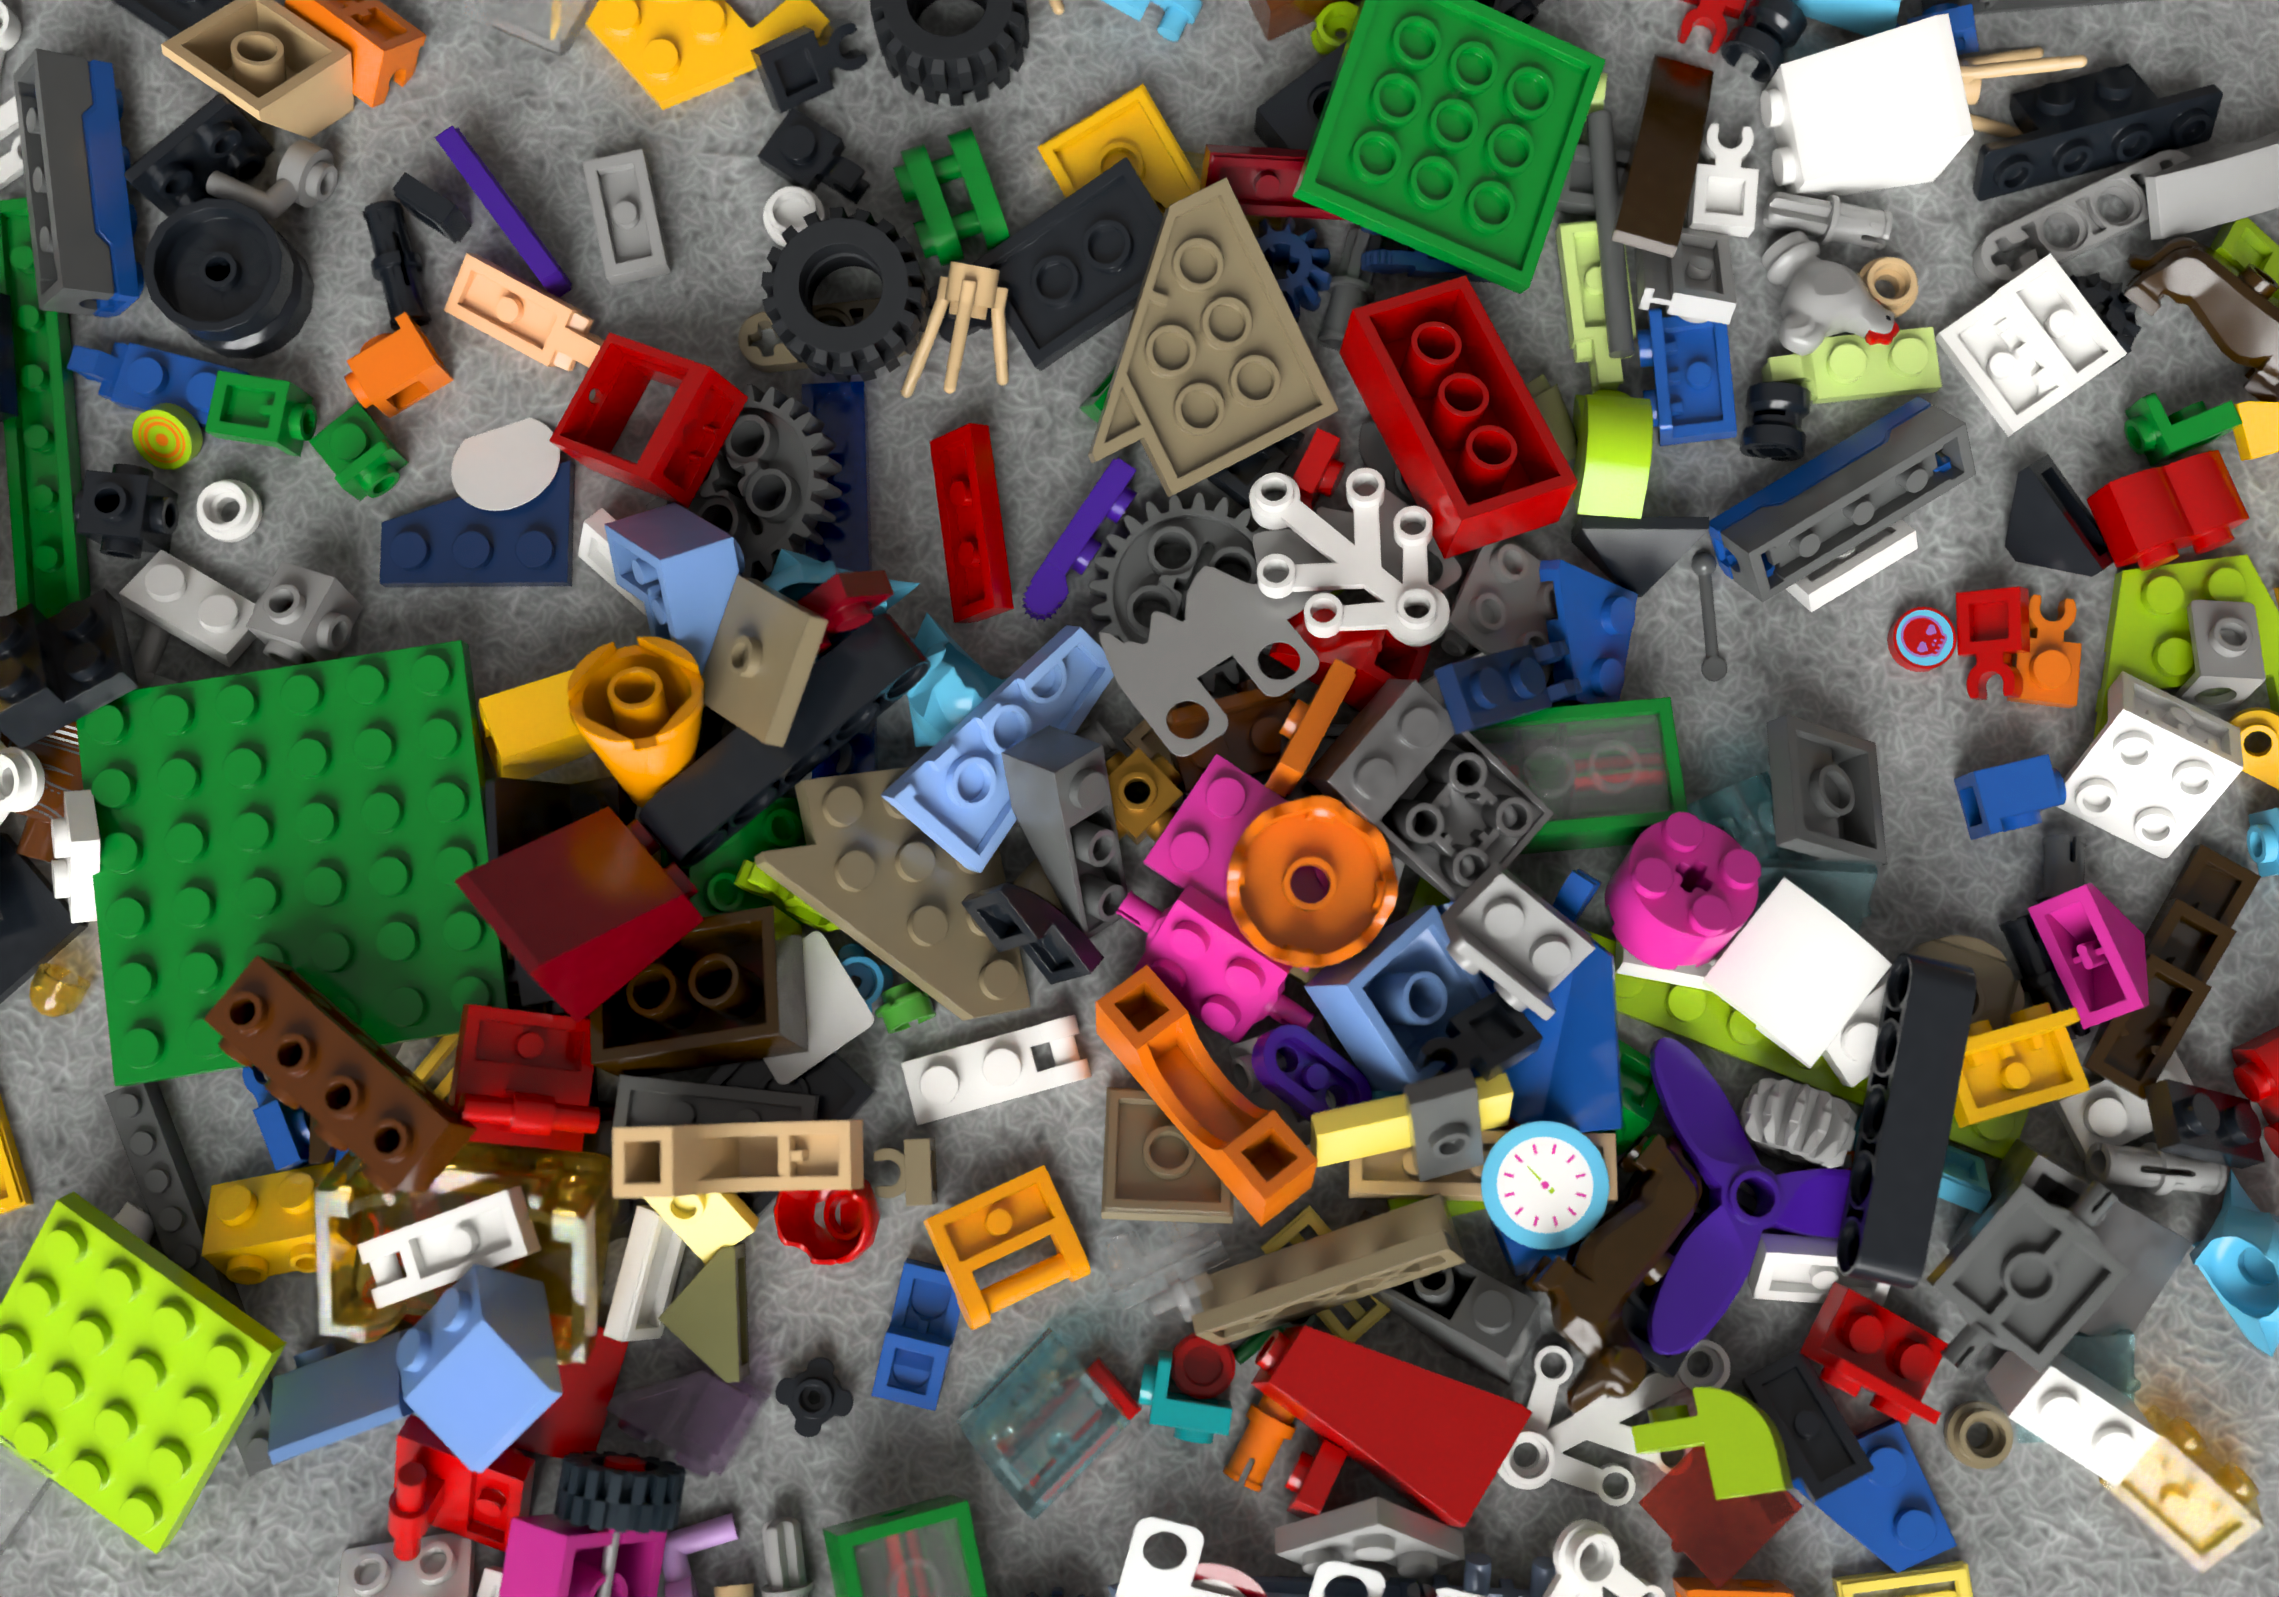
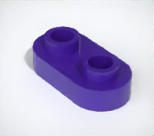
(1308, 1073)

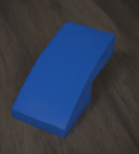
(918, 1337)

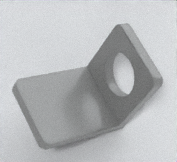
(2224, 653)

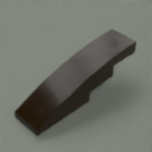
(1663, 157)
(2180, 957)

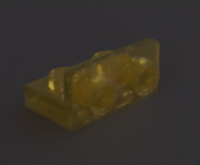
(2189, 1494)

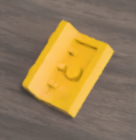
(2018, 1065)
(264, 1225)

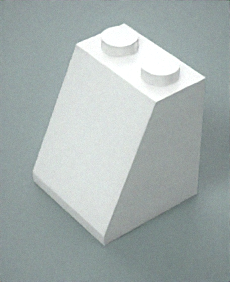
(1869, 112)

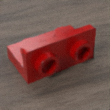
(1874, 1351)

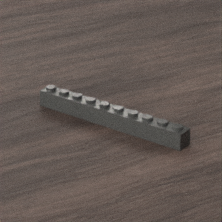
(180, 1226)

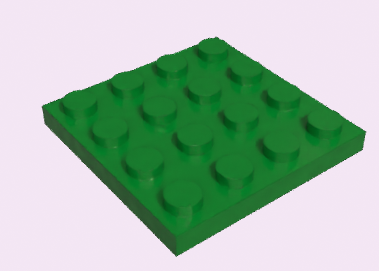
(1451, 133)

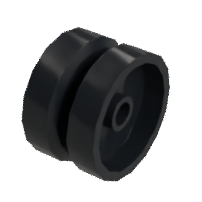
(228, 278)

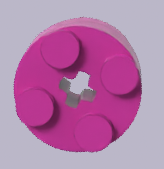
(1682, 892)

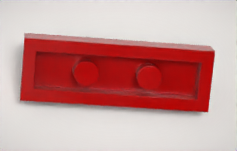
(971, 524)

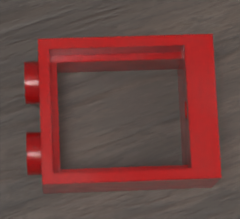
(683, 440)

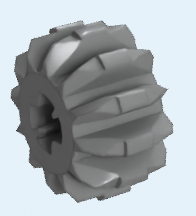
(1798, 1124)

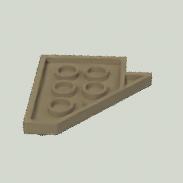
(1209, 351)
(898, 893)

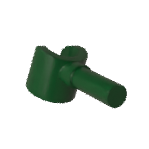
(1256, 1341)

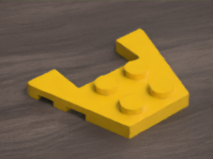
(690, 44)

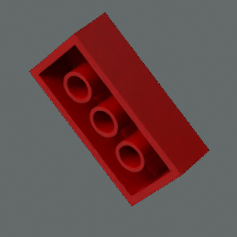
(1456, 416)

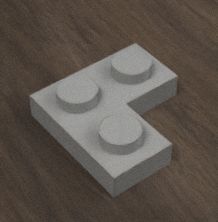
(1371, 1533)

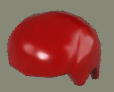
(836, 1243)

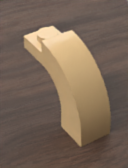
(737, 1157)

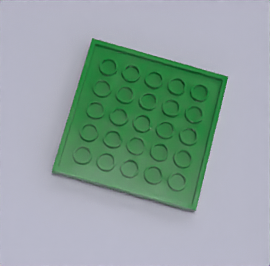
(298, 826)

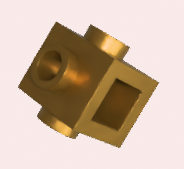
(1159, 809)

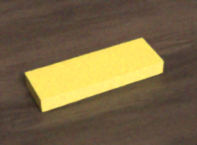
(1383, 1123)

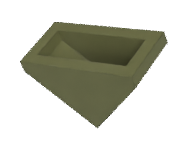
(714, 1314)

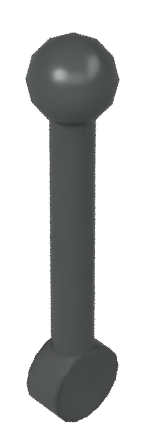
(1713, 667)

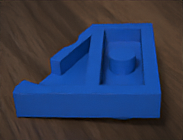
(1597, 629)
(1892, 1506)

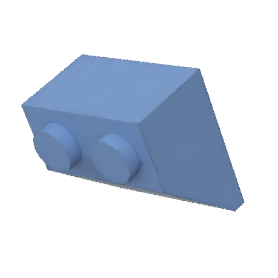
(1396, 999)
(481, 1363)
(335, 1396)

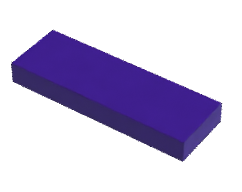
(504, 211)

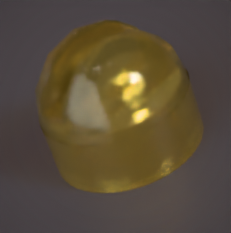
(53, 996)

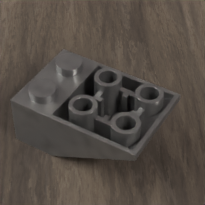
(1428, 790)
(2124, 1231)

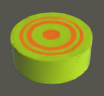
(167, 436)

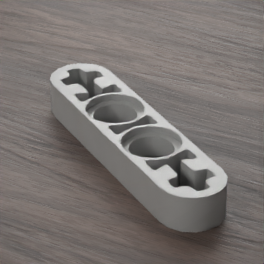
(2081, 216)

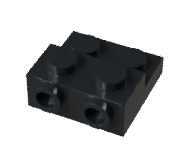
(61, 666)

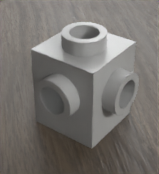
(303, 616)

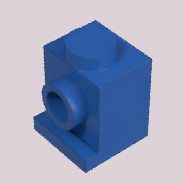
(2009, 795)

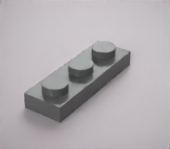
(672, 1102)

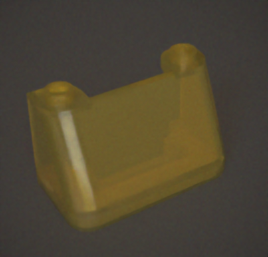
(566, 1200)

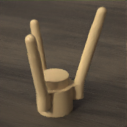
(2008, 64)
(970, 294)

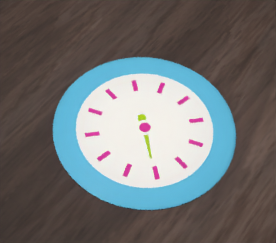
(1545, 1185)

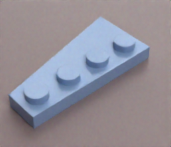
(961, 785)

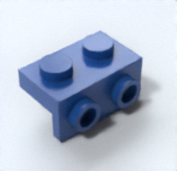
(1690, 379)

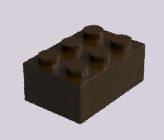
(709, 1000)

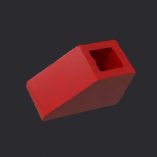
(1371, 652)

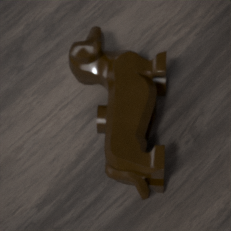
(2228, 302)
(1609, 1264)

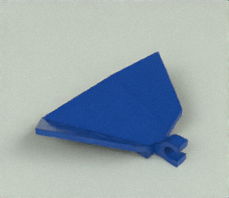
(1577, 1065)

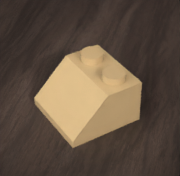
(269, 65)

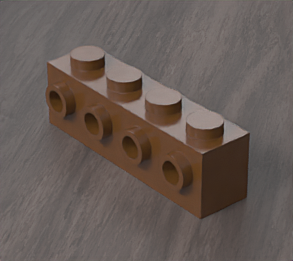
(339, 1077)

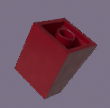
(584, 907)

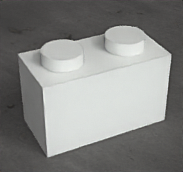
(2074, 1413)

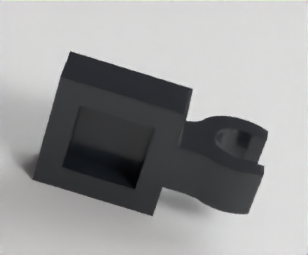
(811, 155)

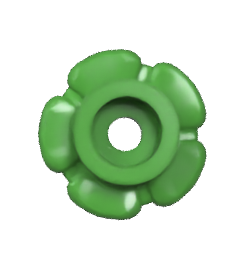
(903, 1005)

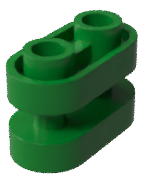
(921, 181)

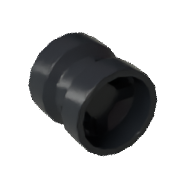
(1765, 35)
(1775, 421)

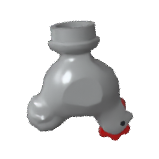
(1822, 297)

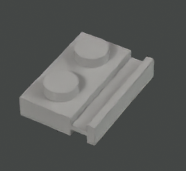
(1693, 283)

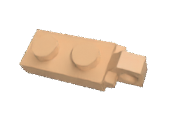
(522, 315)

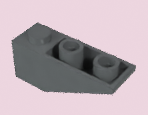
(1069, 819)
(1469, 1316)

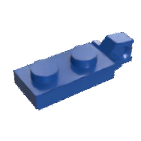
(146, 376)

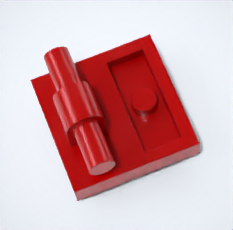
(524, 1078)
(442, 1492)

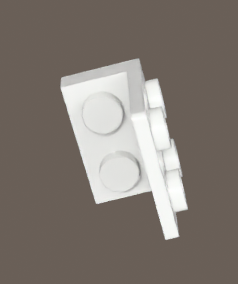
(2152, 767)
(439, 1570)

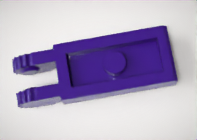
(1076, 545)

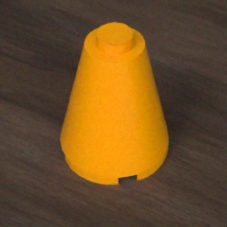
(639, 711)

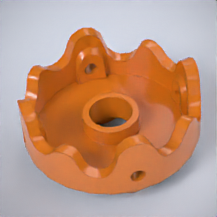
(1320, 835)

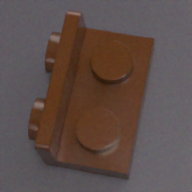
(1249, 741)

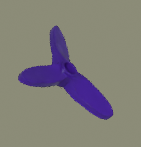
(1723, 1241)

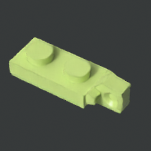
(1585, 303)
(1854, 370)

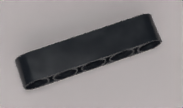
(747, 776)
(1906, 1121)

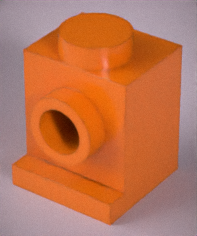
(396, 369)

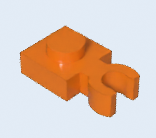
(2052, 665)

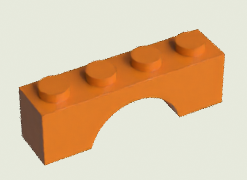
(1237, 1139)

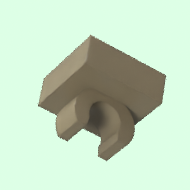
(917, 1171)

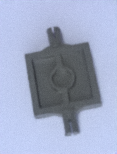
(2028, 1275)

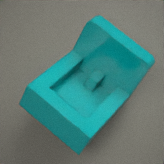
(1191, 1417)

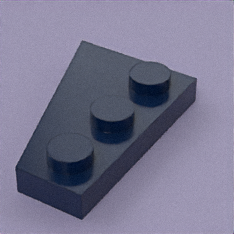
(484, 548)

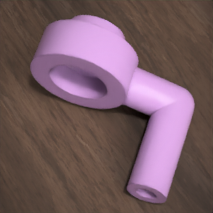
(691, 1540)

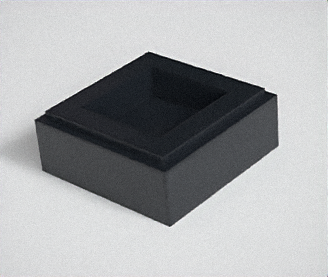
(431, 208)

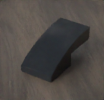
(1020, 918)

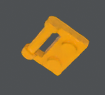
(997, 1226)

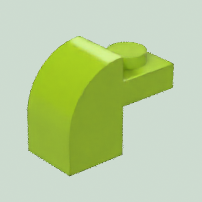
(1612, 453)
(1738, 1438)

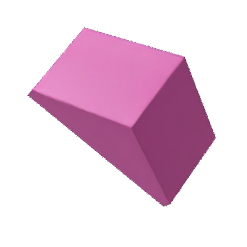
(2094, 953)

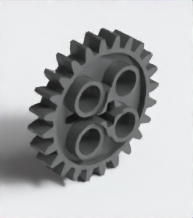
(789, 460)
(1139, 578)

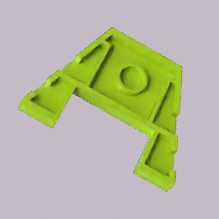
(2151, 625)

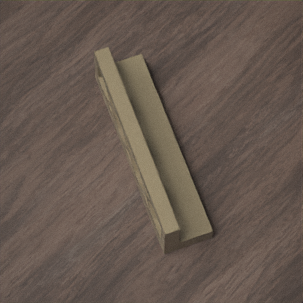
(1329, 1271)

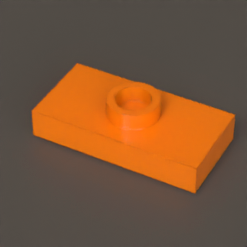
(1307, 727)

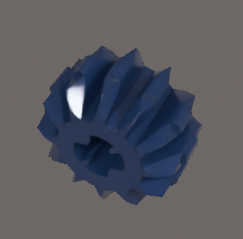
(1304, 264)

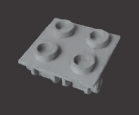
(1501, 603)

